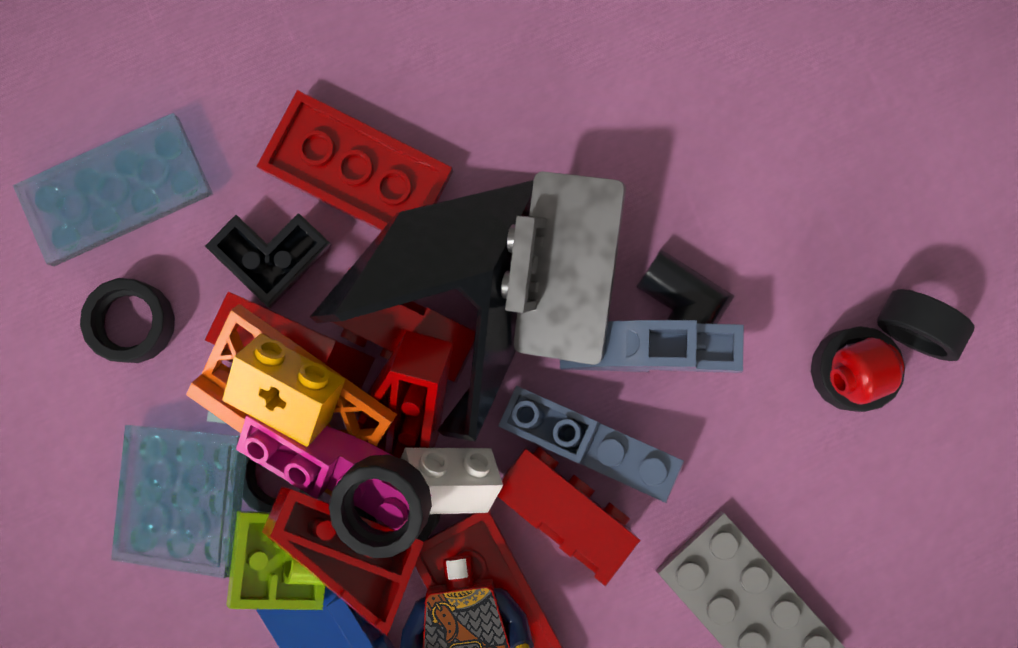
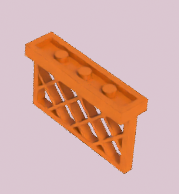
(211, 384)

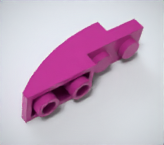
(323, 466)

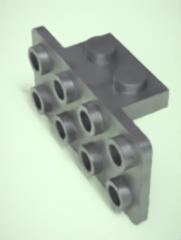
(564, 266)

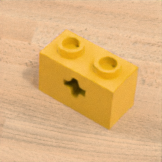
(283, 389)

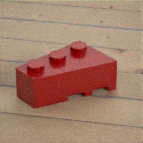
(390, 324)
(343, 359)
(568, 514)

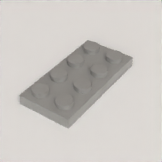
(741, 593)

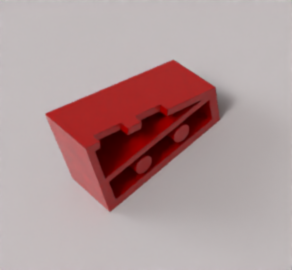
(413, 388)
(364, 583)

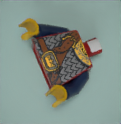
(466, 614)

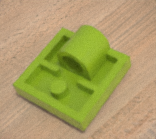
(265, 574)

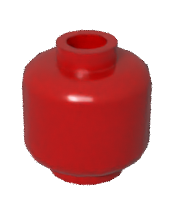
(867, 370)

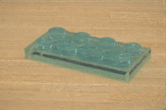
(112, 190)

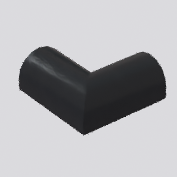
(271, 267)
(684, 290)

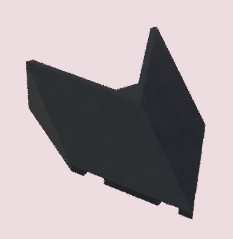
(440, 250)

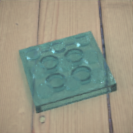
(178, 499)

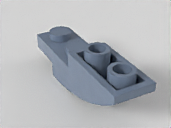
(669, 347)
(591, 444)

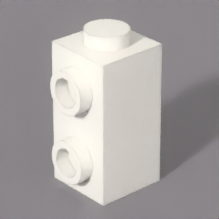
(457, 478)

